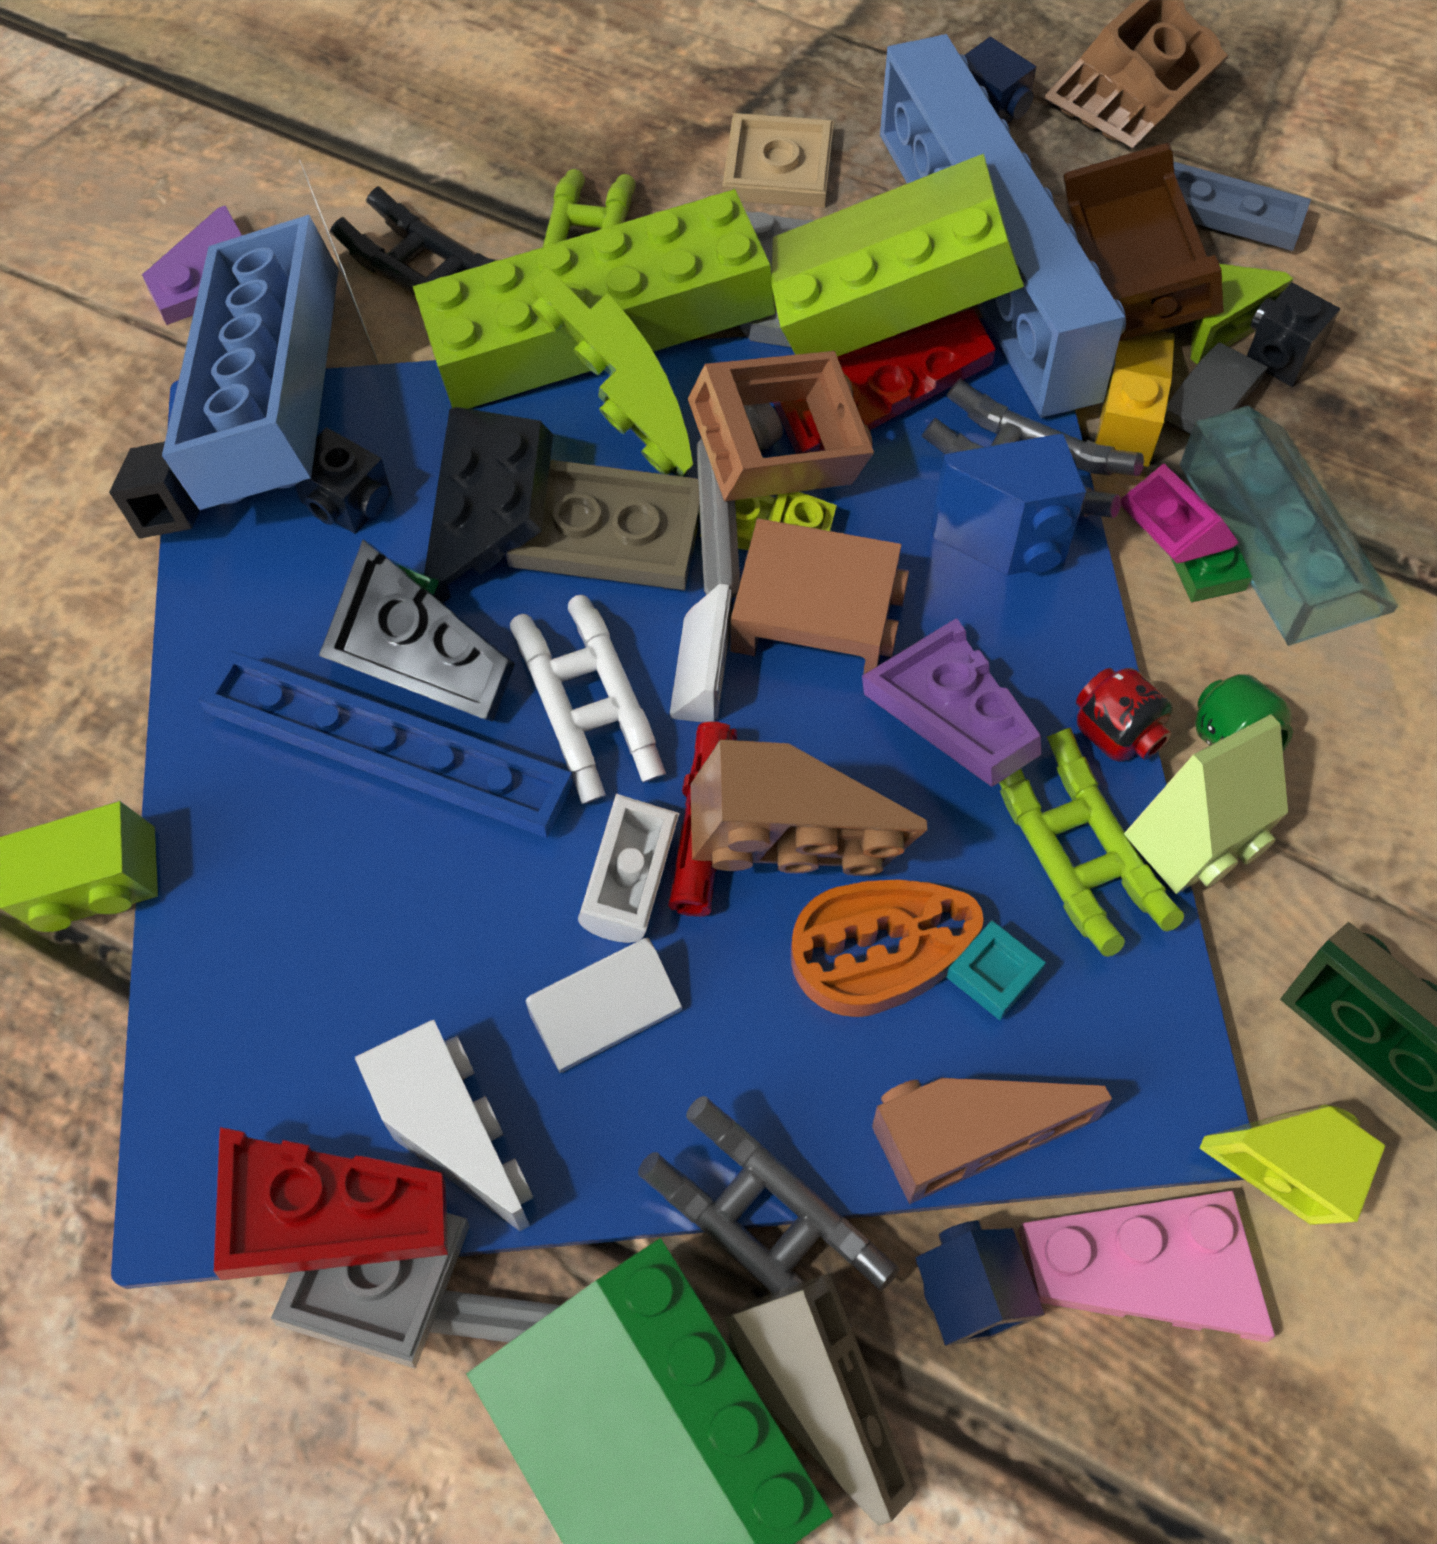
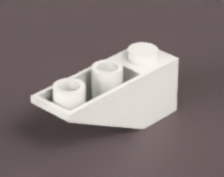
(431, 1114)

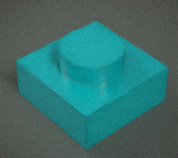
(995, 970)

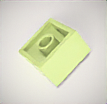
(1216, 809)

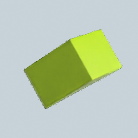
(1242, 296)

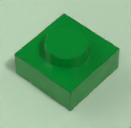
(1214, 575)

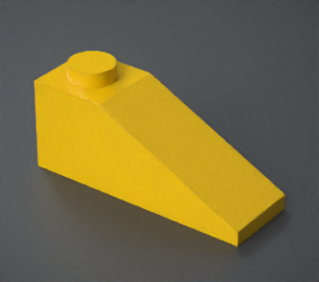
(1137, 394)

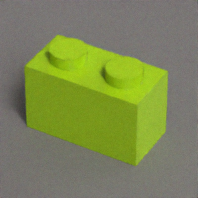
(78, 867)

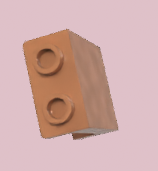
(818, 592)

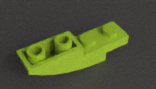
(638, 390)

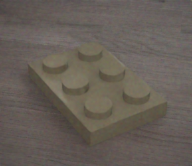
(615, 526)

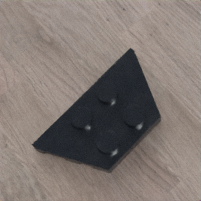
(486, 492)

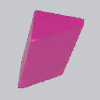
(1177, 517)

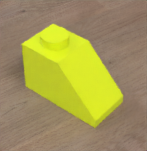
(1304, 1160)

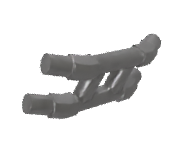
(1015, 427)
(761, 1171)

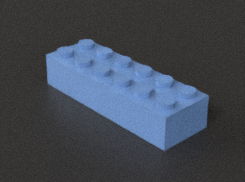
(254, 365)

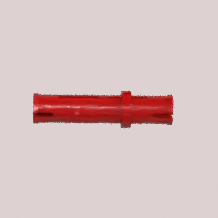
(694, 878)

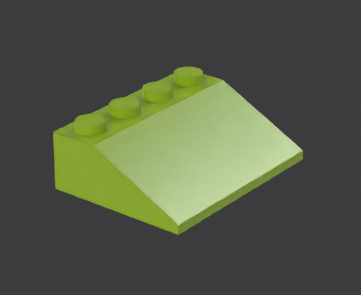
(893, 262)

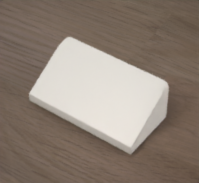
(702, 658)
(603, 1004)

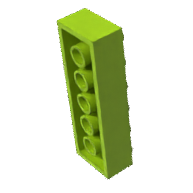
(668, 271)

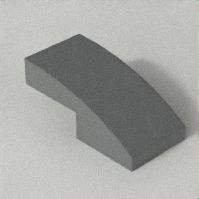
(1214, 387)

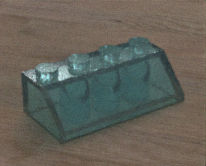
(1285, 524)

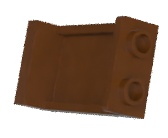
(1144, 240)

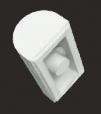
(627, 870)

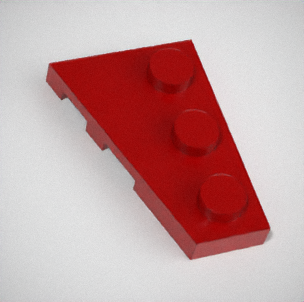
(317, 1210)

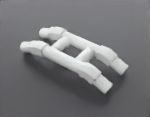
(572, 723)

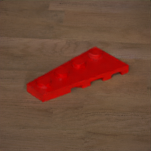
(899, 374)

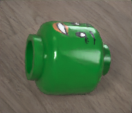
(1237, 703)

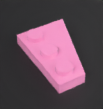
(1153, 1261)

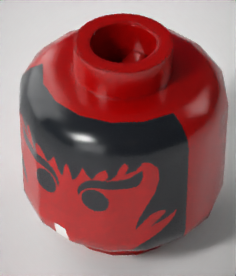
(1124, 714)

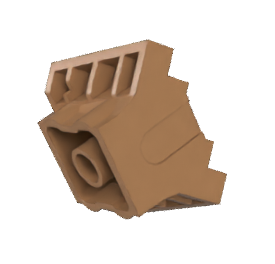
(1139, 70)

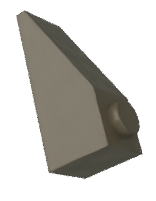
(818, 1386)

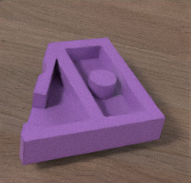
(178, 274)

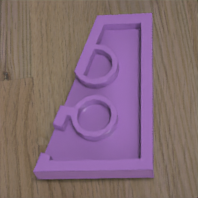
(956, 704)

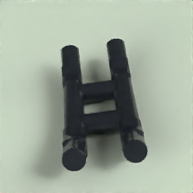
(415, 239)

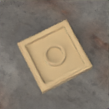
(779, 159)

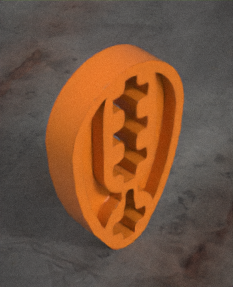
(883, 979)

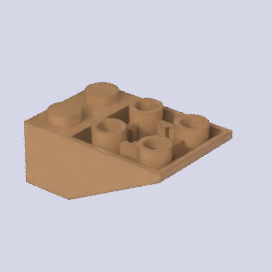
(793, 812)

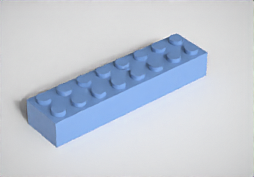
(1064, 321)

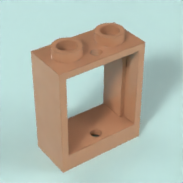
(730, 441)

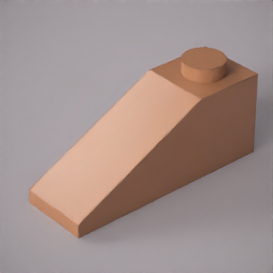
(970, 1125)

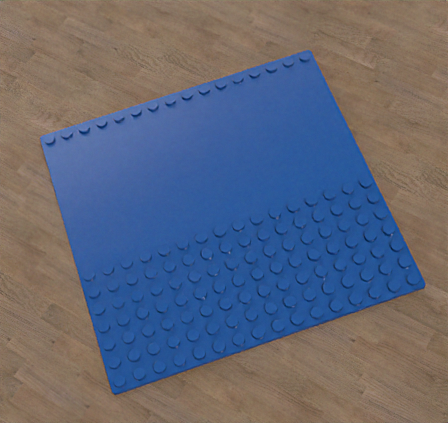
(345, 909)

